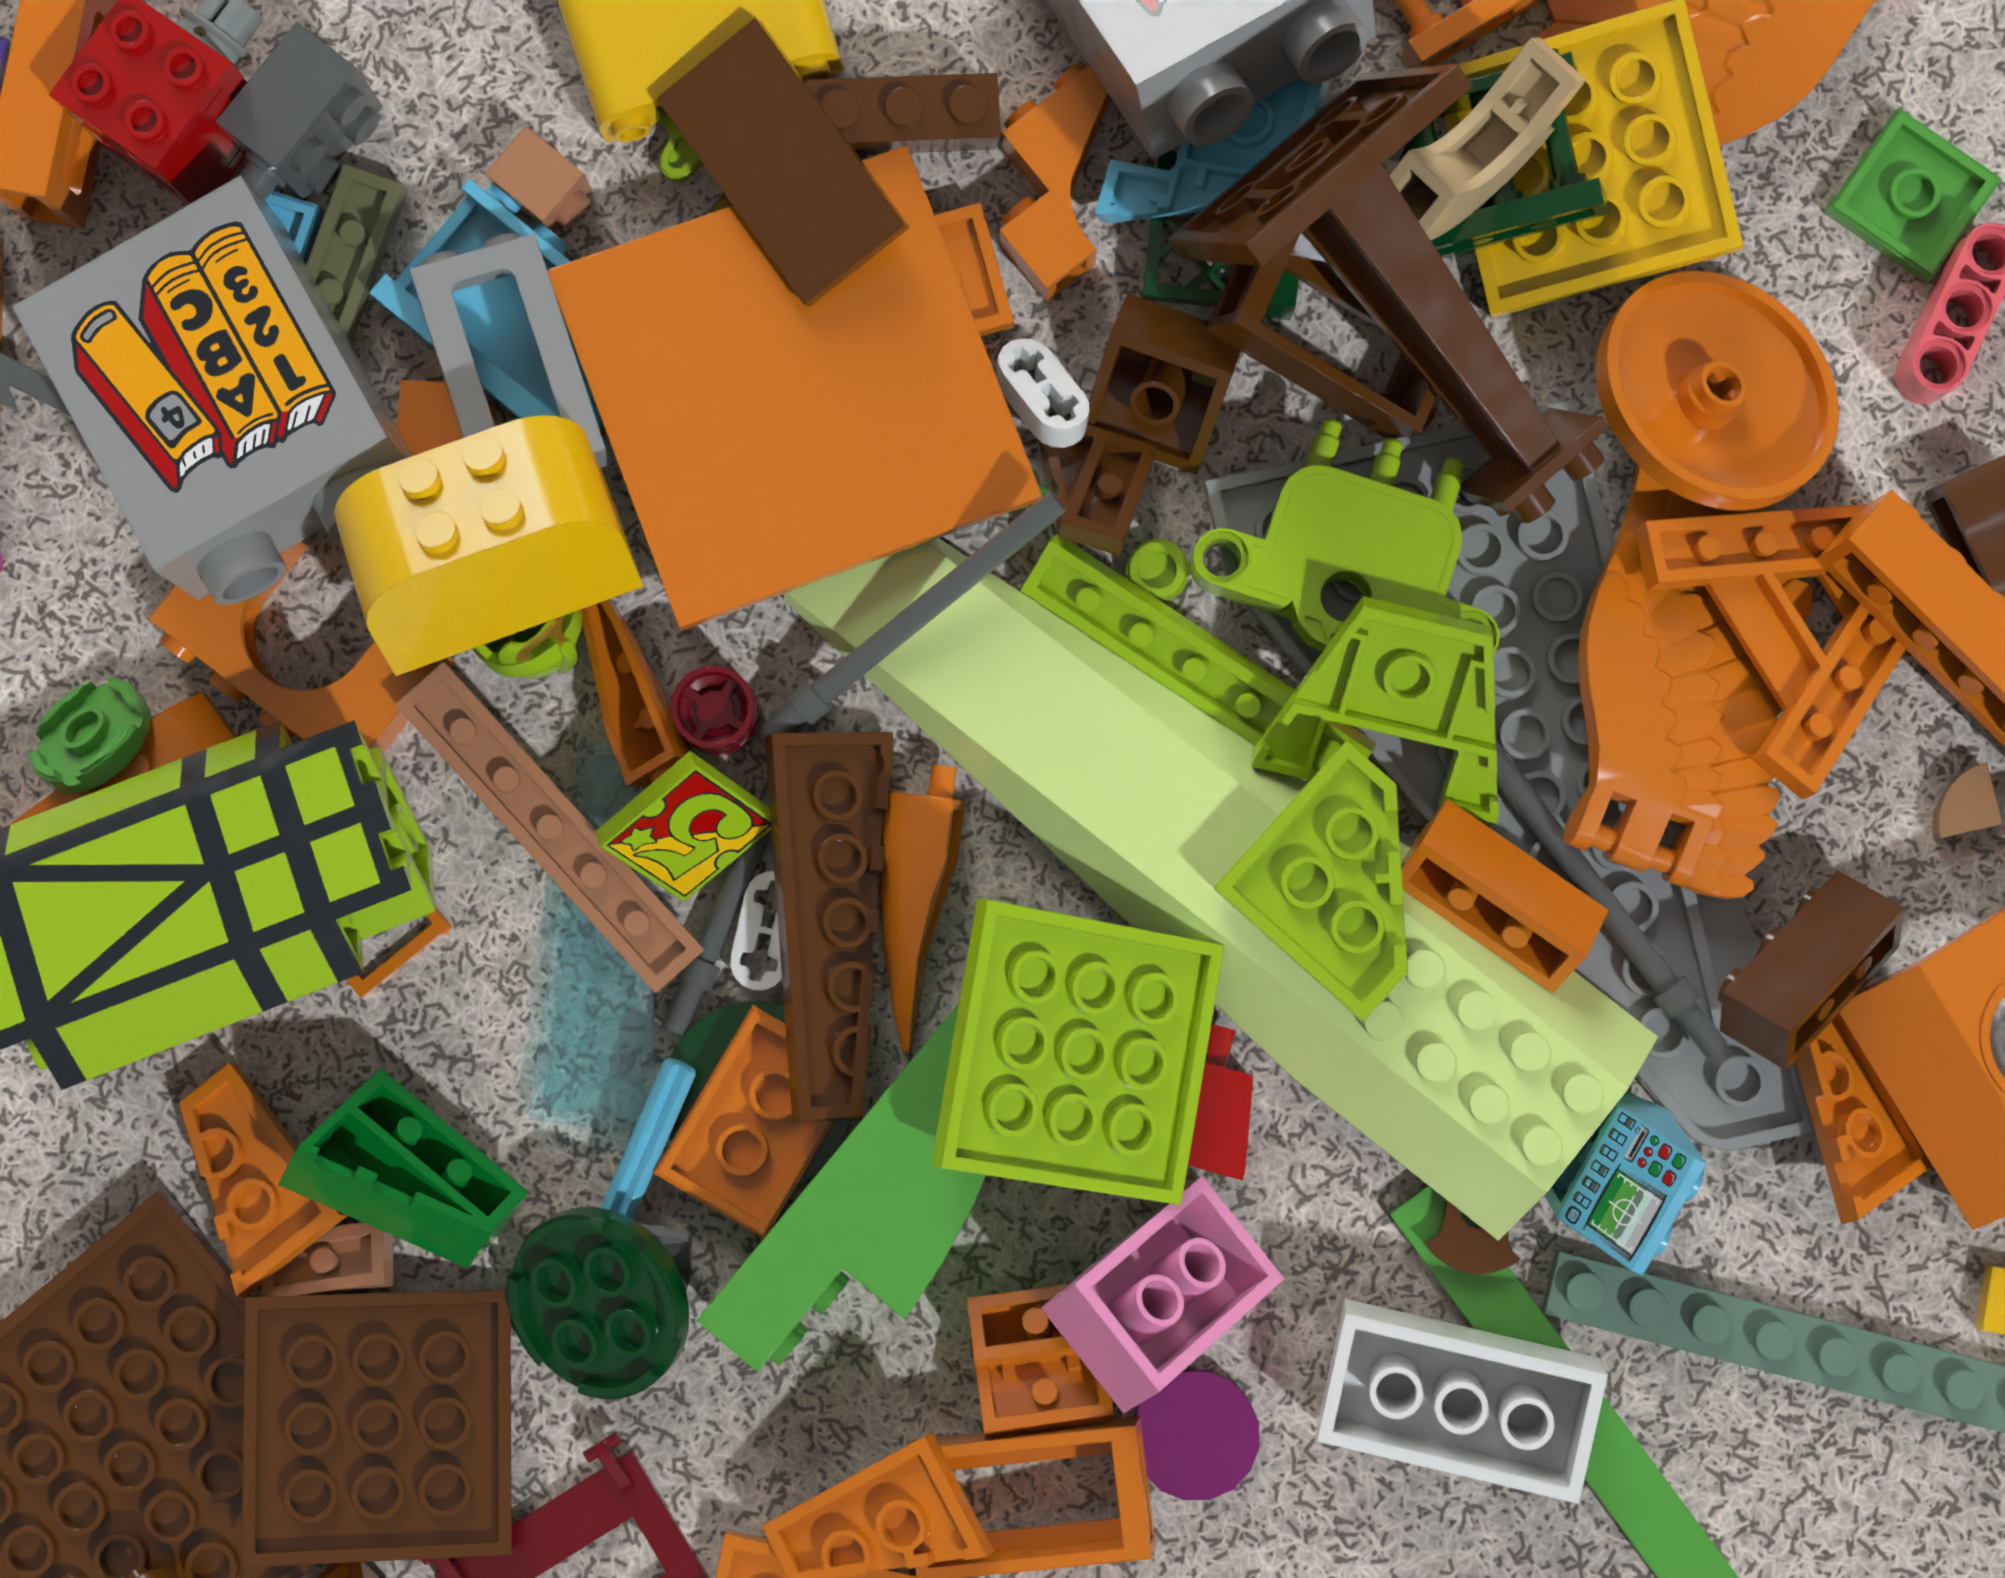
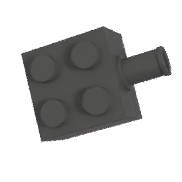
(299, 116)

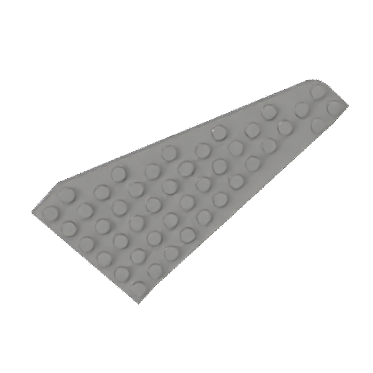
(1538, 590)

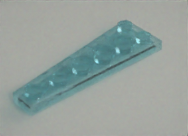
(597, 1010)

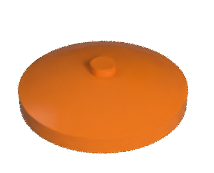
(1717, 390)

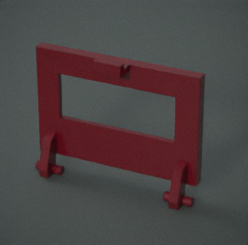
(584, 1515)

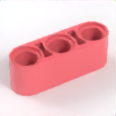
(1940, 339)

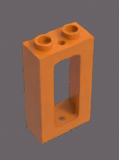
(44, 152)
(1060, 1544)

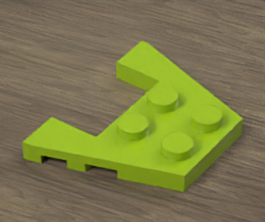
(1404, 678)

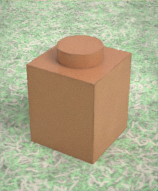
(541, 182)

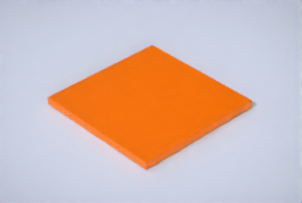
(785, 432)

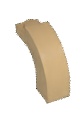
(1491, 143)

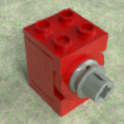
(159, 87)

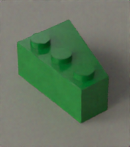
(405, 1173)

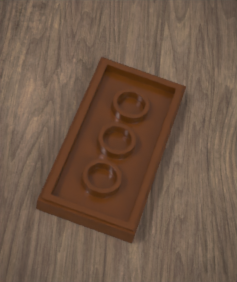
(782, 162)

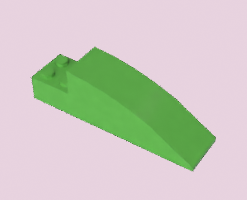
(867, 1211)

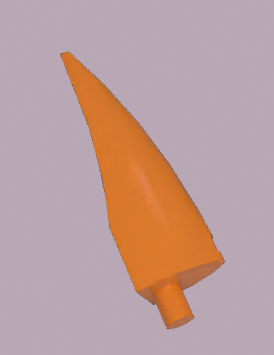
(630, 698)
(919, 861)

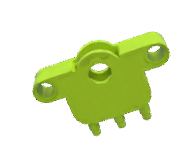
(1346, 530)

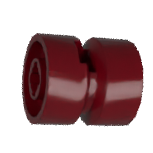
(716, 710)

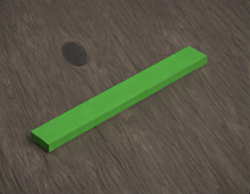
(1618, 1465)

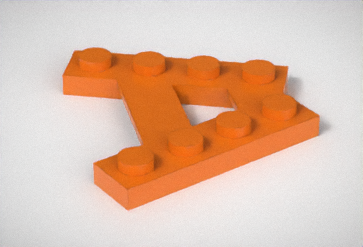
(1740, 566)

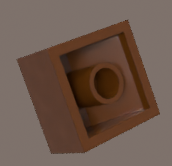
(1162, 381)

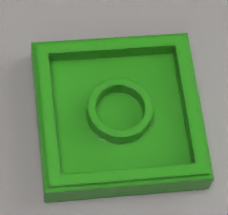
(1912, 195)

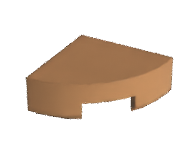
(1967, 804)

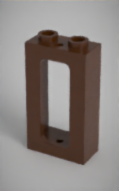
(1398, 412)

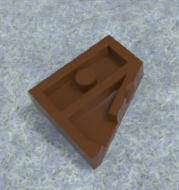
(1098, 485)

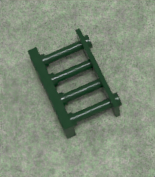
(1508, 212)

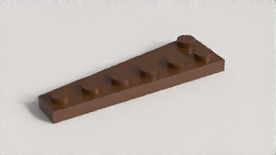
(827, 862)

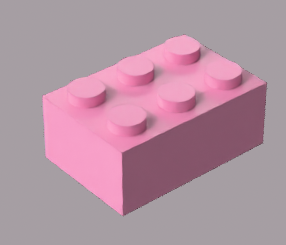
(1162, 1295)

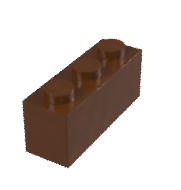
(914, 111)
(1809, 969)

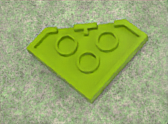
(1331, 882)

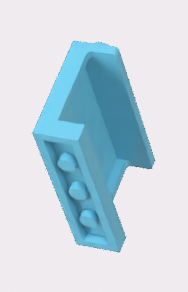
(489, 311)

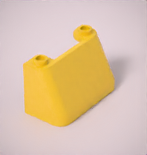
(643, 47)

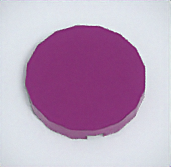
(1198, 1435)

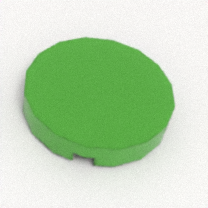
(90, 736)

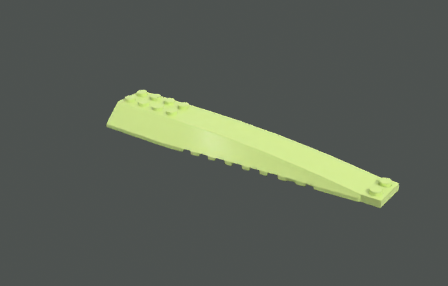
(1152, 801)

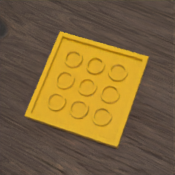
(1650, 141)

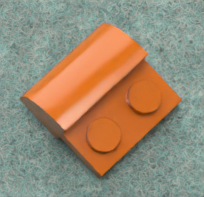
(1028, 1369)

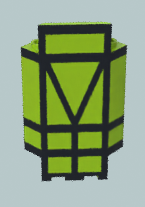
(201, 896)

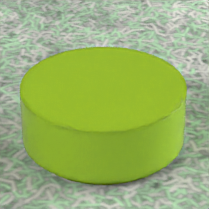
(1158, 569)

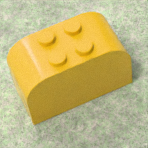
(482, 540)

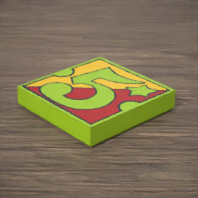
(685, 827)

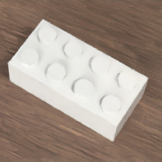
(1462, 1400)

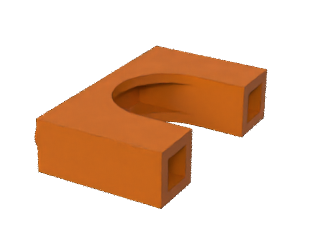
(227, 643)

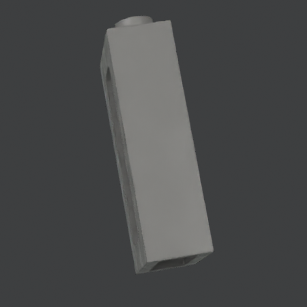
(501, 257)

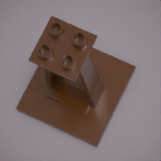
(1340, 197)

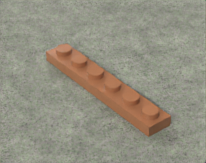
(549, 827)

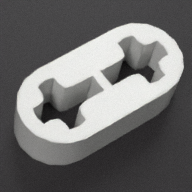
(1051, 388)
(749, 933)

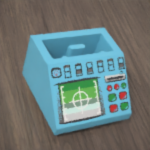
(1629, 1182)

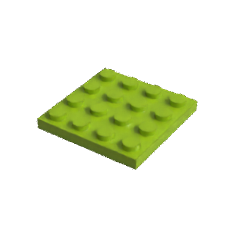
(1077, 1053)

